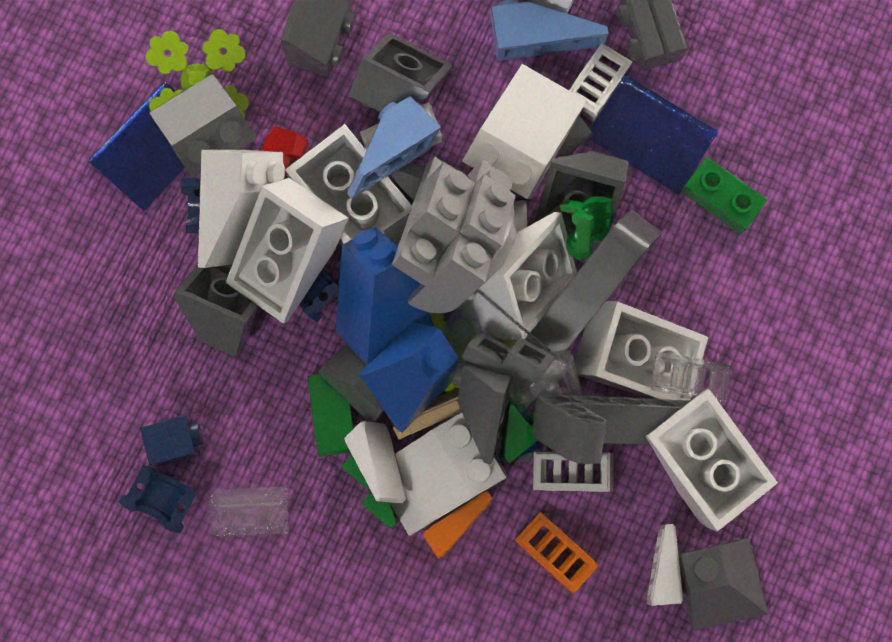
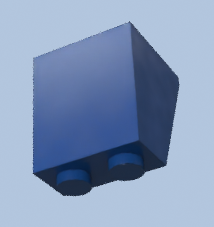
(373, 295)

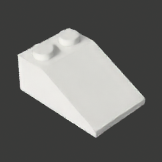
(526, 129)
(228, 196)
(284, 247)
(533, 271)
(622, 346)
(710, 461)
(442, 474)

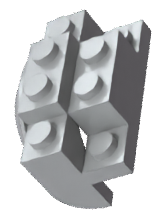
(470, 216)

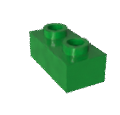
(724, 195)

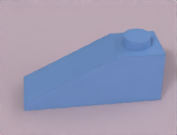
(536, 30)
(400, 137)

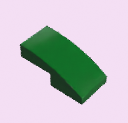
(330, 417)
(380, 509)

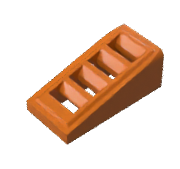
(449, 530)
(581, 574)

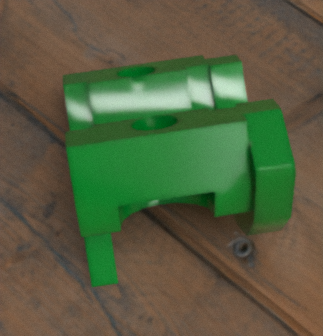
(591, 223)

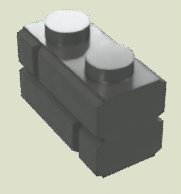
(653, 32)

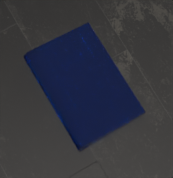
(652, 134)
(139, 157)

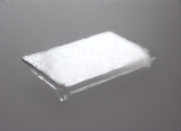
(484, 315)

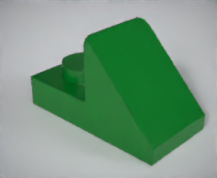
(515, 435)

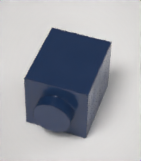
(171, 441)

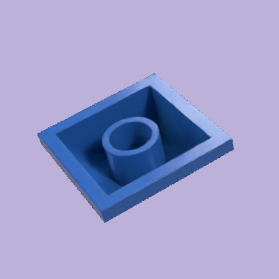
(411, 373)

